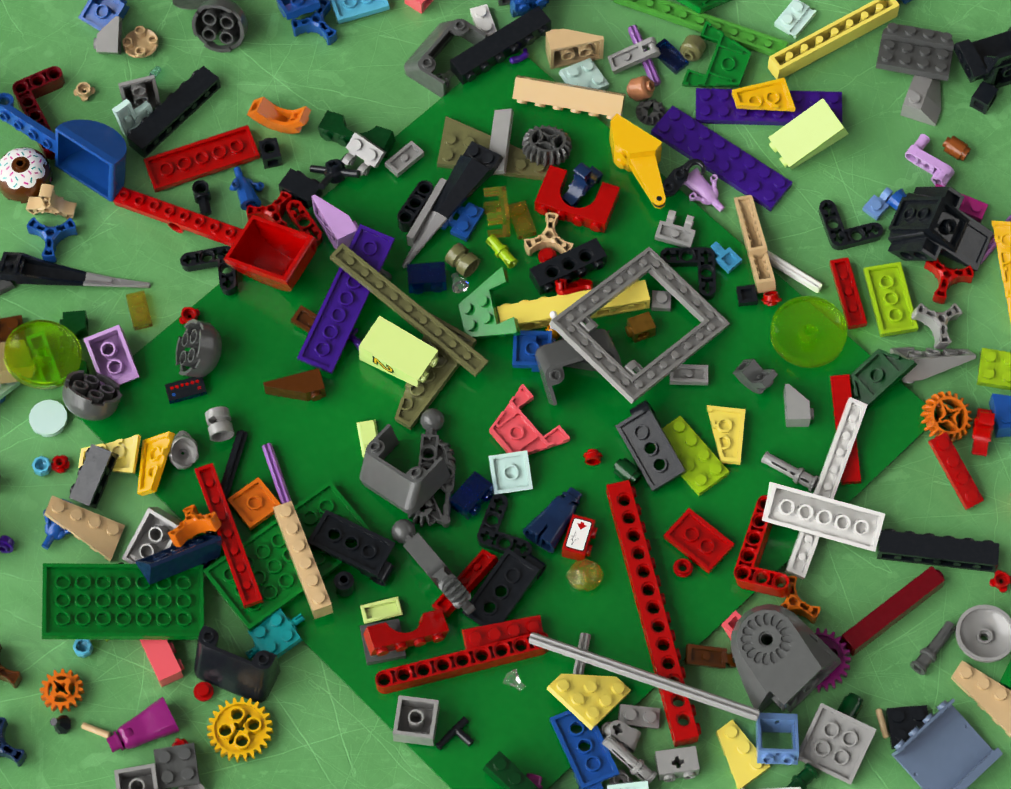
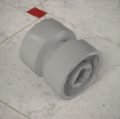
(219, 424)

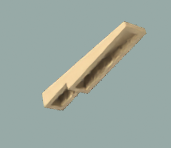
(755, 244)

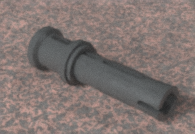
(928, 654)

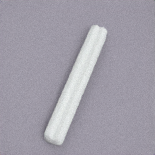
(794, 273)

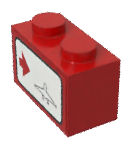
(578, 538)

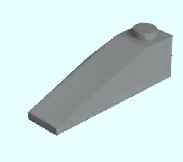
(923, 100)
(932, 361)

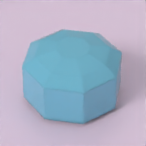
(41, 466)
(83, 647)

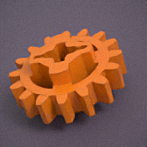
(57, 698)

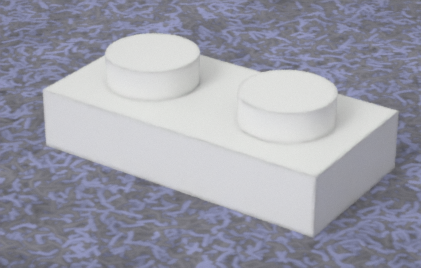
(483, 19)

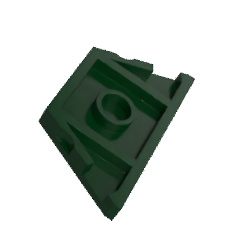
(879, 375)

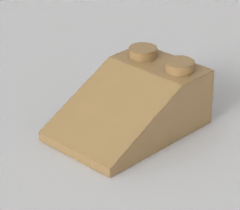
(569, 47)

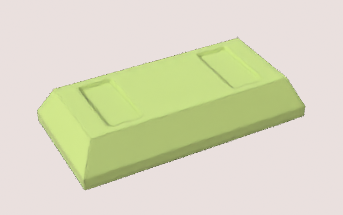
(367, 432)
(381, 610)

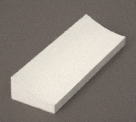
(823, 516)

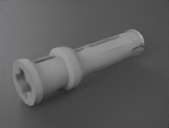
(798, 475)
(635, 765)

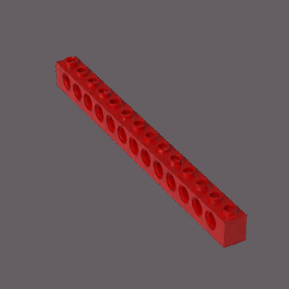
(616, 493)

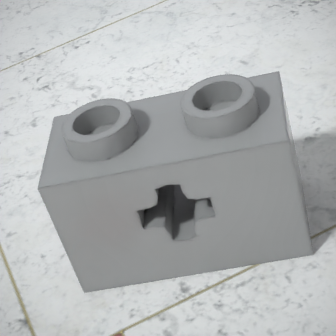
(686, 759)

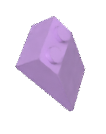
(334, 222)
(112, 355)

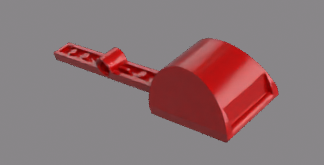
(259, 250)

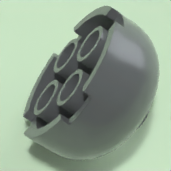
(220, 16)
(204, 351)
(88, 398)

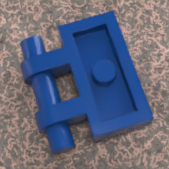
(466, 223)

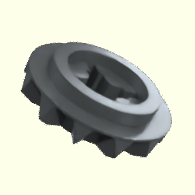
(655, 116)

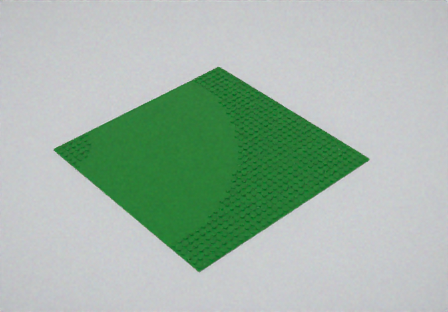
(322, 441)

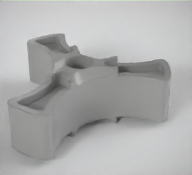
(937, 322)

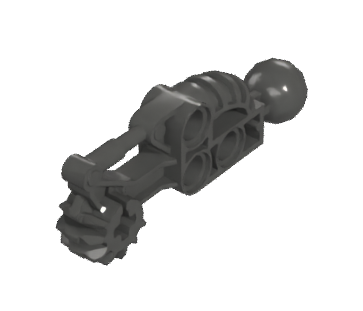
(432, 421)
(405, 533)

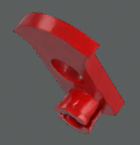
(565, 288)

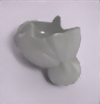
(183, 443)

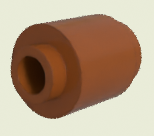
(956, 148)

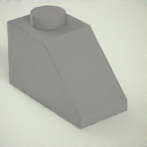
(109, 38)
(796, 408)

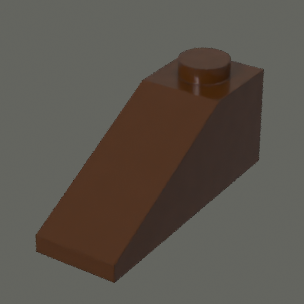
(299, 386)

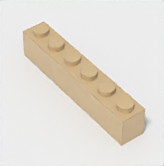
(568, 96)
(303, 560)

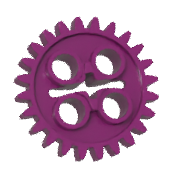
(838, 649)

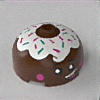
(23, 173)

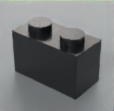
(300, 187)

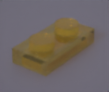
(522, 220)
(139, 310)

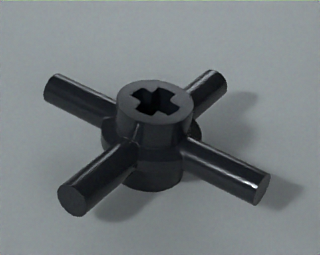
(334, 172)

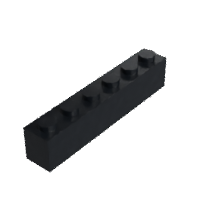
(500, 45)
(173, 111)
(938, 551)

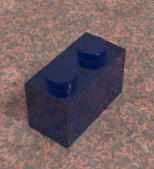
(426, 277)
(472, 495)

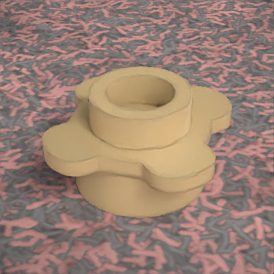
(84, 86)

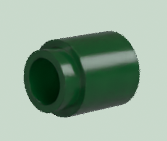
(627, 471)
(851, 705)

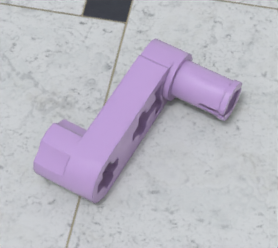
(941, 171)

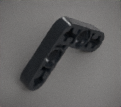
(845, 234)
(697, 261)
(220, 263)
(493, 530)

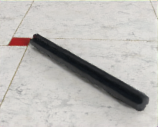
(232, 465)

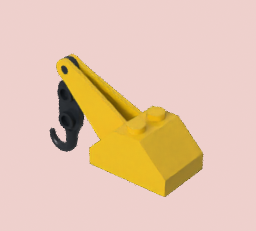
(641, 153)

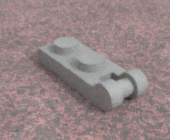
(633, 55)

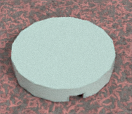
(48, 418)

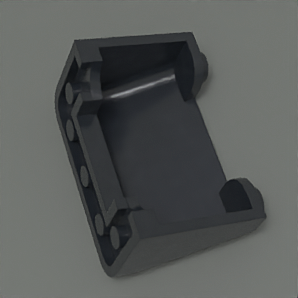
(233, 673)

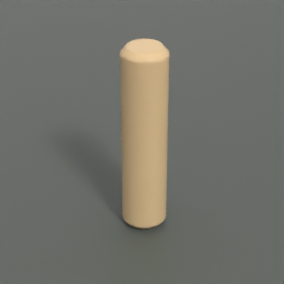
(882, 723)
(93, 729)

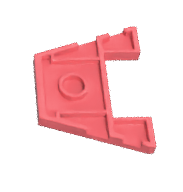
(517, 433)

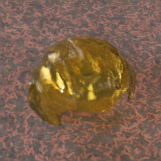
(585, 575)

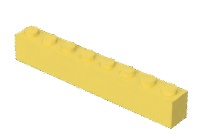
(832, 37)
(536, 313)

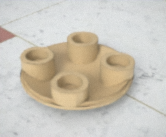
(140, 42)

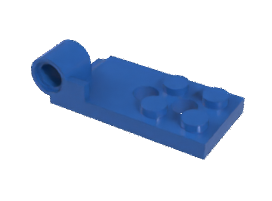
(588, 766)

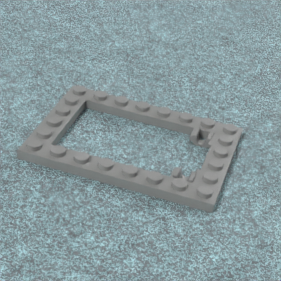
(625, 380)

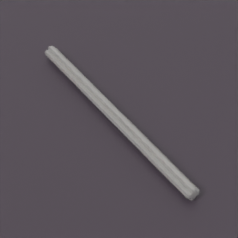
(644, 676)

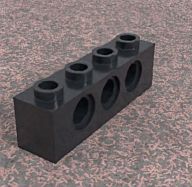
(590, 250)

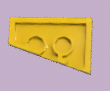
(764, 96)
(152, 462)

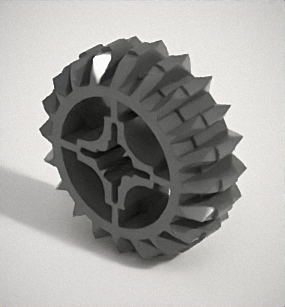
(546, 145)

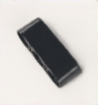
(416, 198)

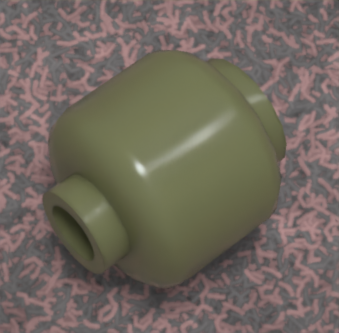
(693, 48)

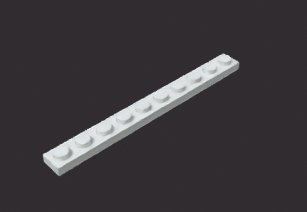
(828, 481)

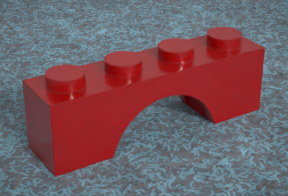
(383, 639)

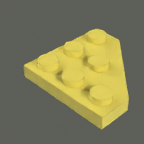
(589, 695)

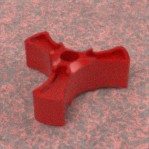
(273, 211)
(947, 277)
(982, 431)

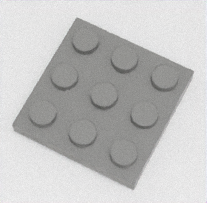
(836, 743)

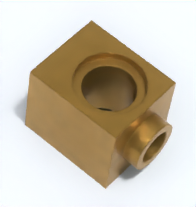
(640, 327)

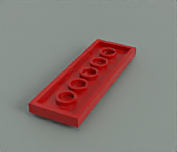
(201, 158)

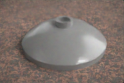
(987, 622)

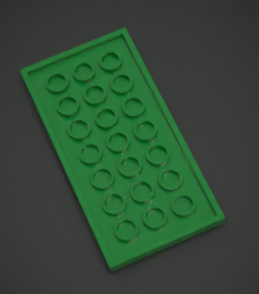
(272, 561)
(120, 603)

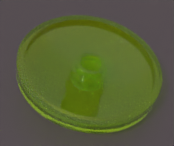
(808, 331)
(42, 354)

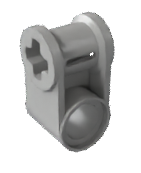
(622, 733)

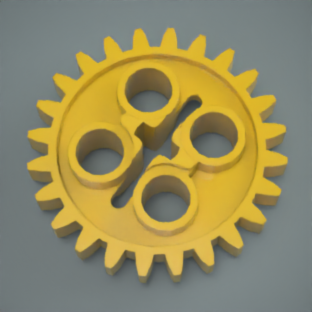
(255, 738)

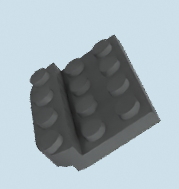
(915, 51)

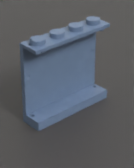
(945, 751)

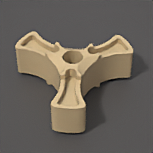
(50, 203)
(548, 238)

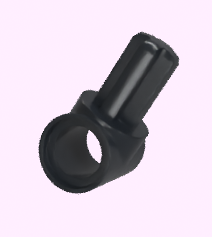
(202, 198)

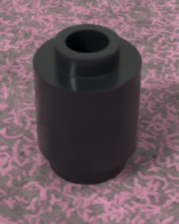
(344, 583)

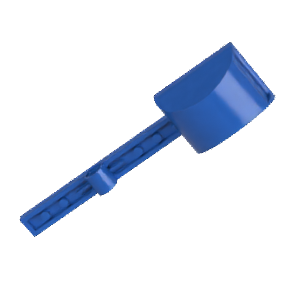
(81, 148)

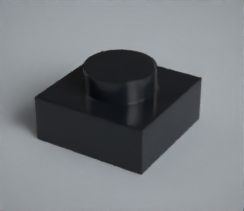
(746, 295)

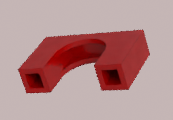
(594, 216)

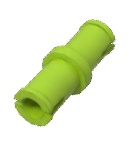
(501, 251)

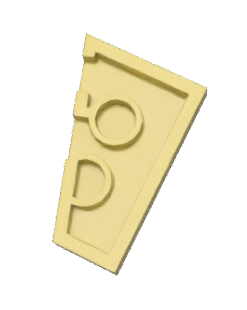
(728, 432)
(127, 451)
(740, 755)

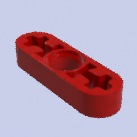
(303, 215)

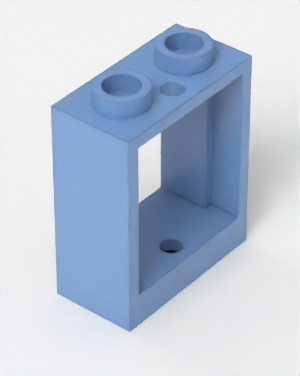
(787, 724)

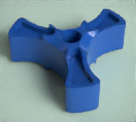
(316, 24)
(51, 235)

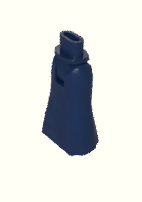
(552, 522)

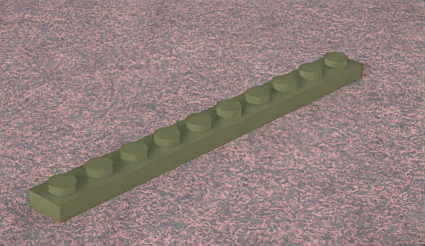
(409, 310)

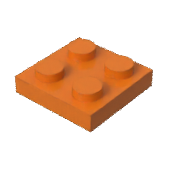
(253, 503)

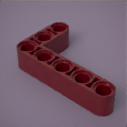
(32, 92)

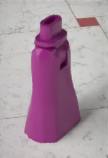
(147, 726)

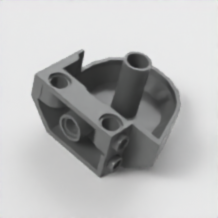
(786, 667)

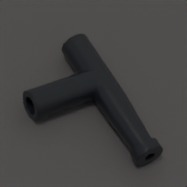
(456, 730)

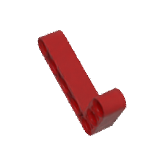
(756, 551)

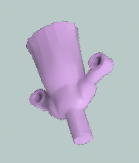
(702, 190)

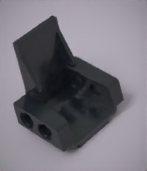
(987, 59)
(933, 225)

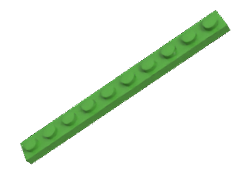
(690, 19)

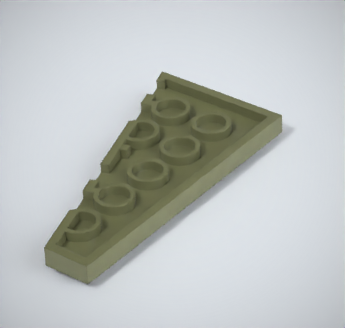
(457, 138)
(419, 398)

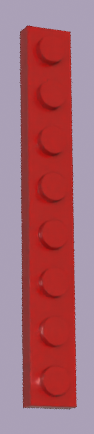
(230, 537)

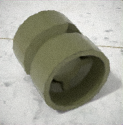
(465, 262)

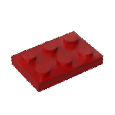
(698, 540)

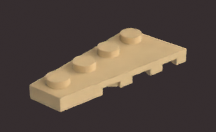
(93, 529)
(987, 693)

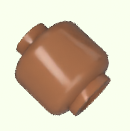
(640, 88)

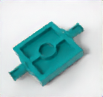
(276, 634)

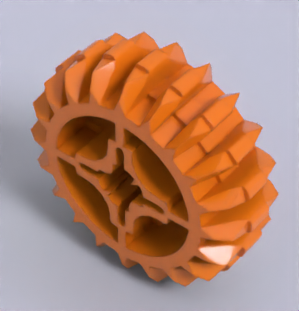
(937, 401)

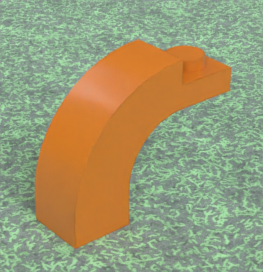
(277, 118)

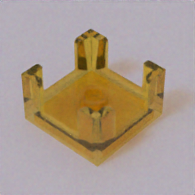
(497, 211)

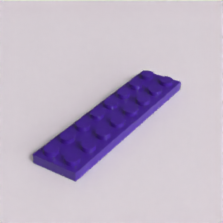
(718, 107)
(721, 158)
(343, 304)

